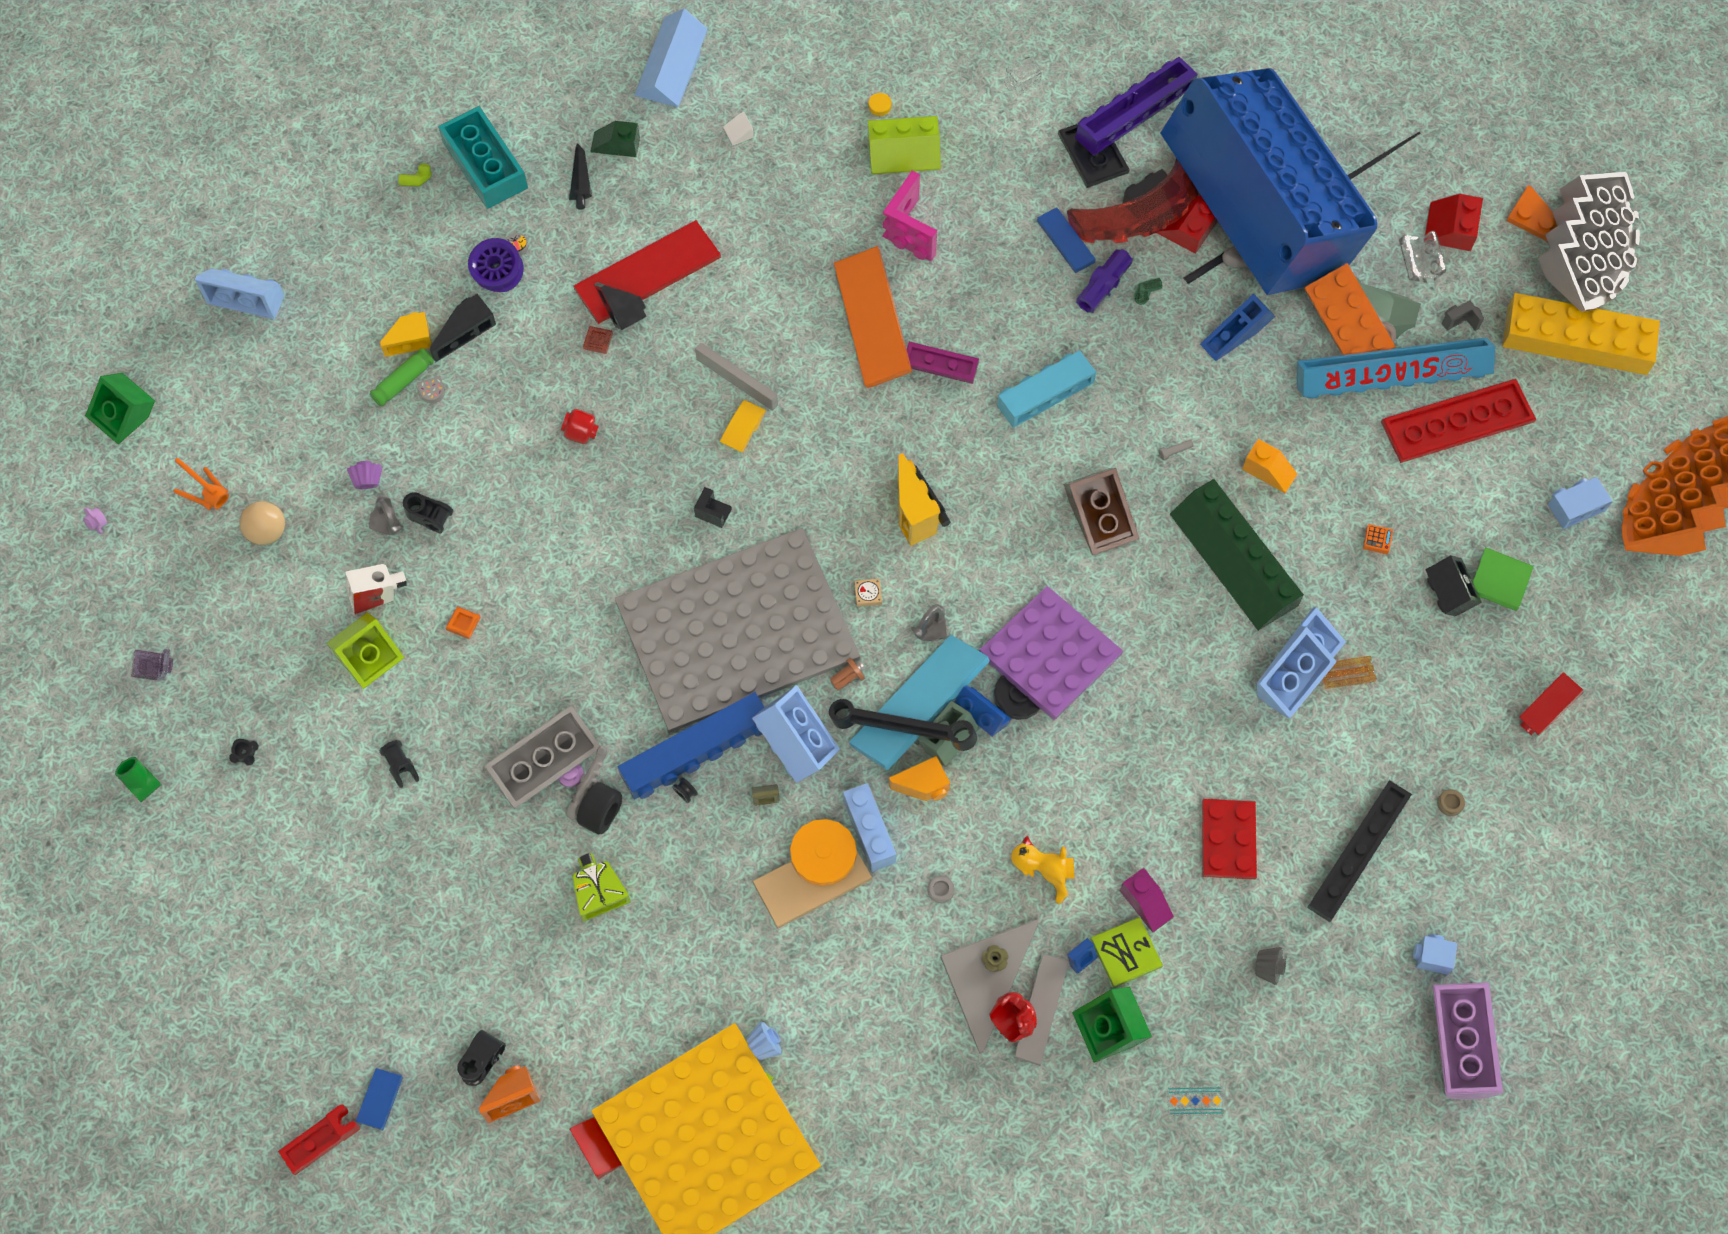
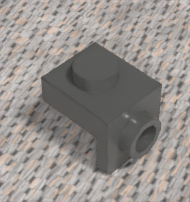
(1466, 311)

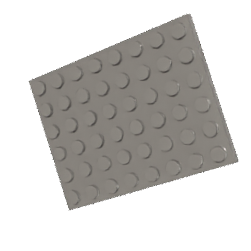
(736, 629)

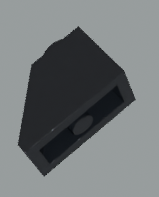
(621, 305)

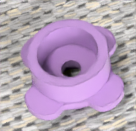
(94, 519)

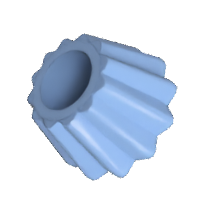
(764, 1042)

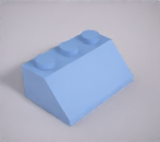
(240, 292)
(796, 734)

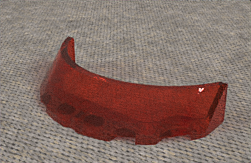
(1138, 216)

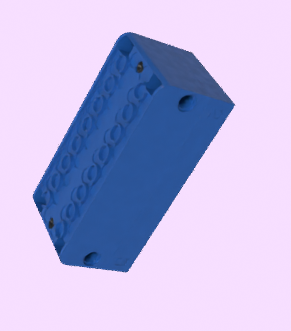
(1268, 178)

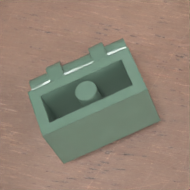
(941, 748)

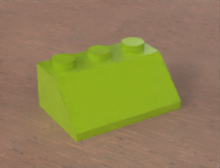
(904, 145)

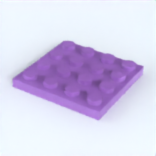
(1051, 652)

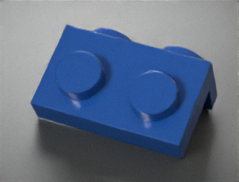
(983, 711)

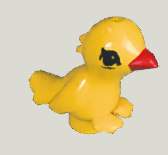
(1052, 866)

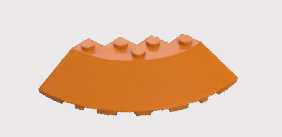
(1680, 496)

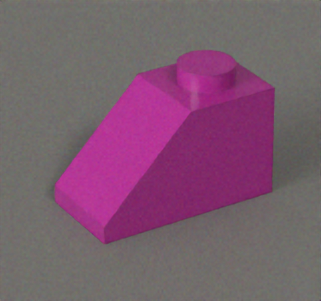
(1147, 899)

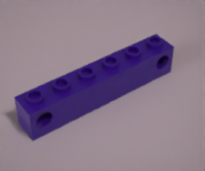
(1134, 106)

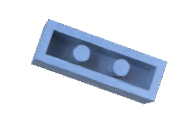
(869, 827)

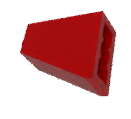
(1550, 705)

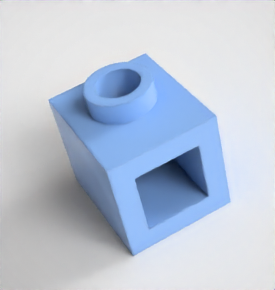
(1435, 954)

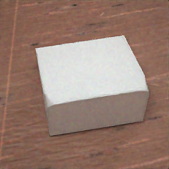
(739, 129)

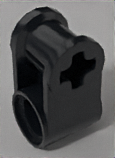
(431, 513)
(482, 1055)

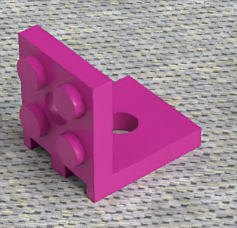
(905, 230)

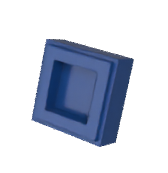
(1082, 955)

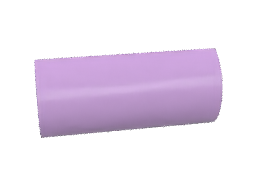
(1467, 1041)

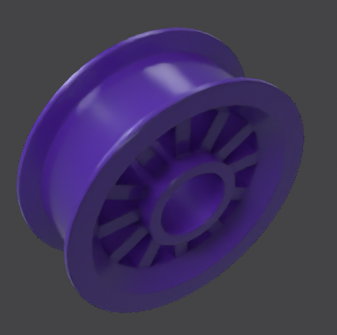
(496, 252)

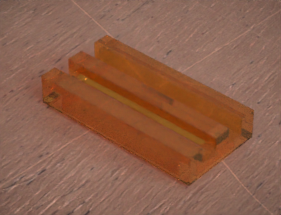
(1371, 677)

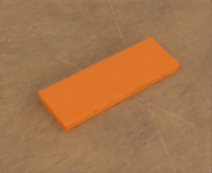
(872, 317)

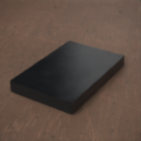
(1093, 169)

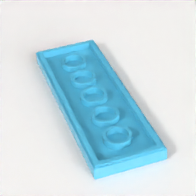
(921, 698)

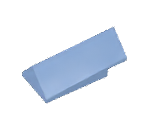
(672, 58)
(1300, 664)

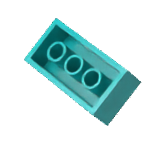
(483, 157)

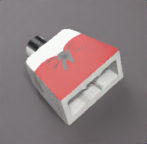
(372, 587)

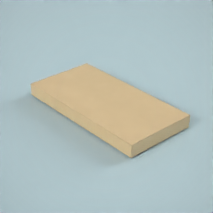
(791, 897)

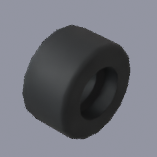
(599, 808)

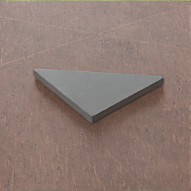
(980, 988)

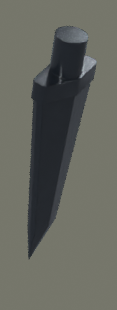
(580, 181)
(943, 518)

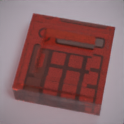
(598, 339)

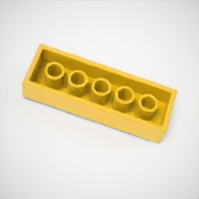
(1585, 337)

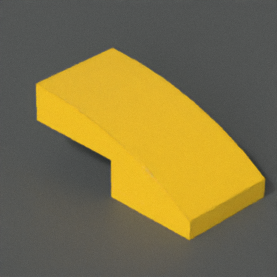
(742, 425)

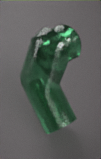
(1144, 290)

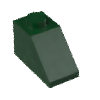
(617, 139)

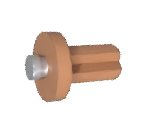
(848, 674)

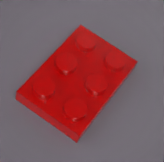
(1229, 839)

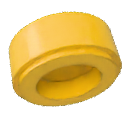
(880, 104)

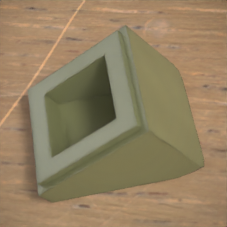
(765, 794)

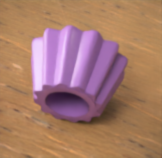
(365, 474)

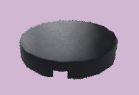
(1013, 701)

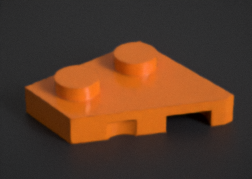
(1532, 214)

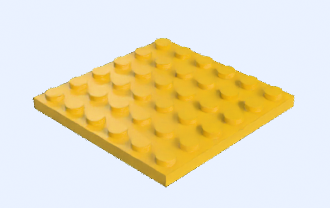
(706, 1137)

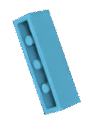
(1046, 388)

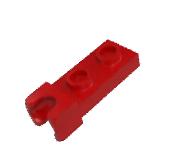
(318, 1140)

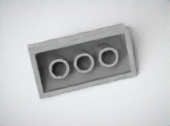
(542, 757)

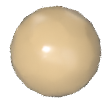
(262, 523)

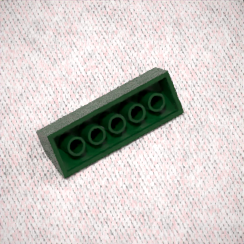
(1236, 555)

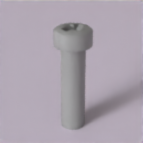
(1166, 452)

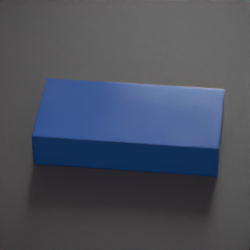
(379, 1099)

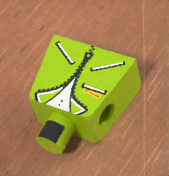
(597, 888)

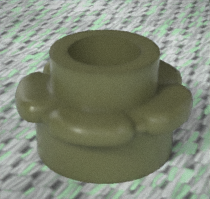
(990, 964)

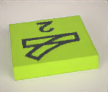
(1126, 952)

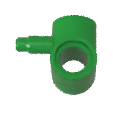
(137, 778)

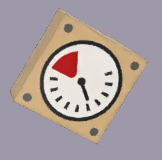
(868, 592)

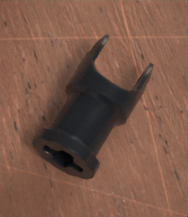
(398, 761)

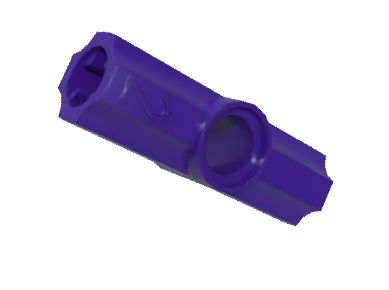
(1104, 280)

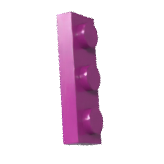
(942, 362)

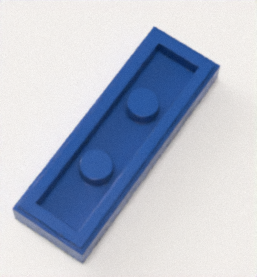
(1066, 240)

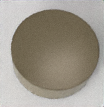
(1451, 802)

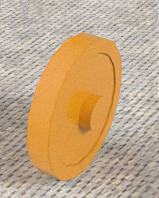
(823, 852)

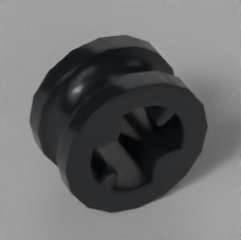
(685, 790)

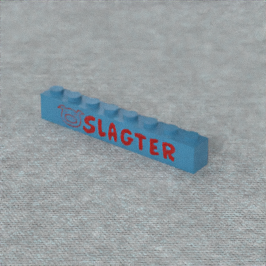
(1395, 367)

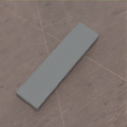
(736, 376)
(1045, 1001)

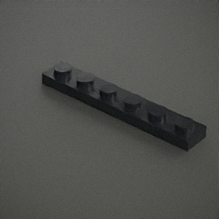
(1359, 851)

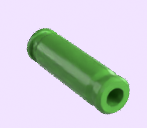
(401, 377)

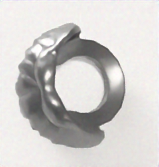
(383, 517)
(932, 625)

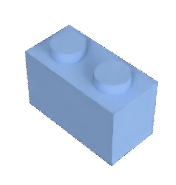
(1579, 502)

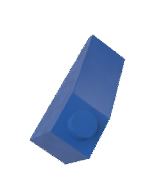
(1238, 327)

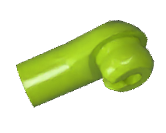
(424, 173)

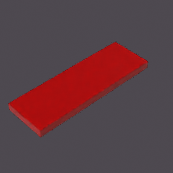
(651, 267)
(1458, 420)

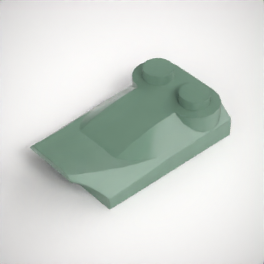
(1392, 308)

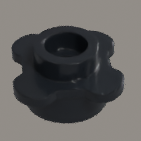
(237, 748)

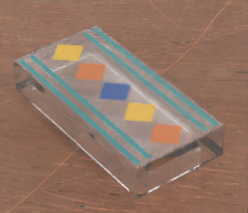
(1194, 1101)

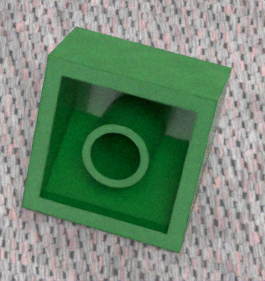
(118, 406)
(1111, 1023)

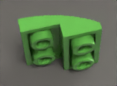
(1501, 579)

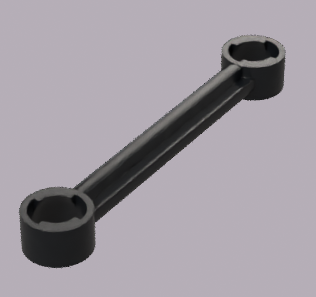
(903, 724)

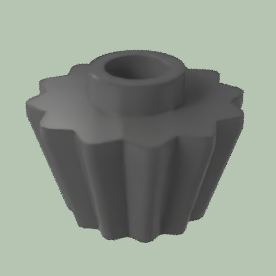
(1270, 964)

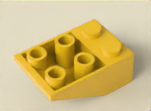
(916, 510)

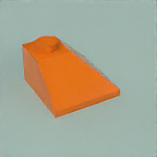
(509, 1094)

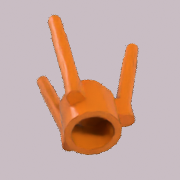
(214, 495)

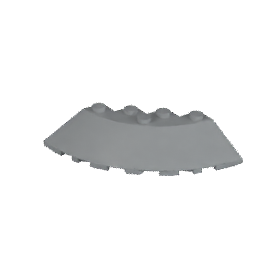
(1592, 240)

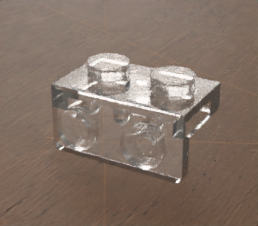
(1422, 257)

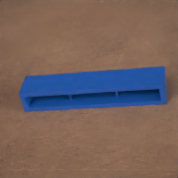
(691, 747)

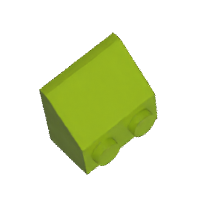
(365, 650)

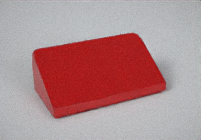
(595, 1147)

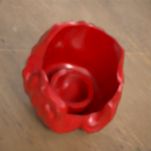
(1014, 1016)

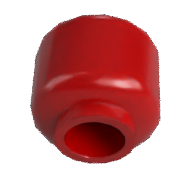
(579, 426)

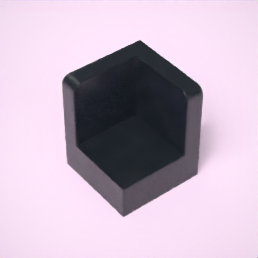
(710, 509)

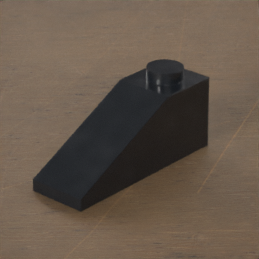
(465, 323)

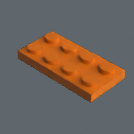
(1348, 313)

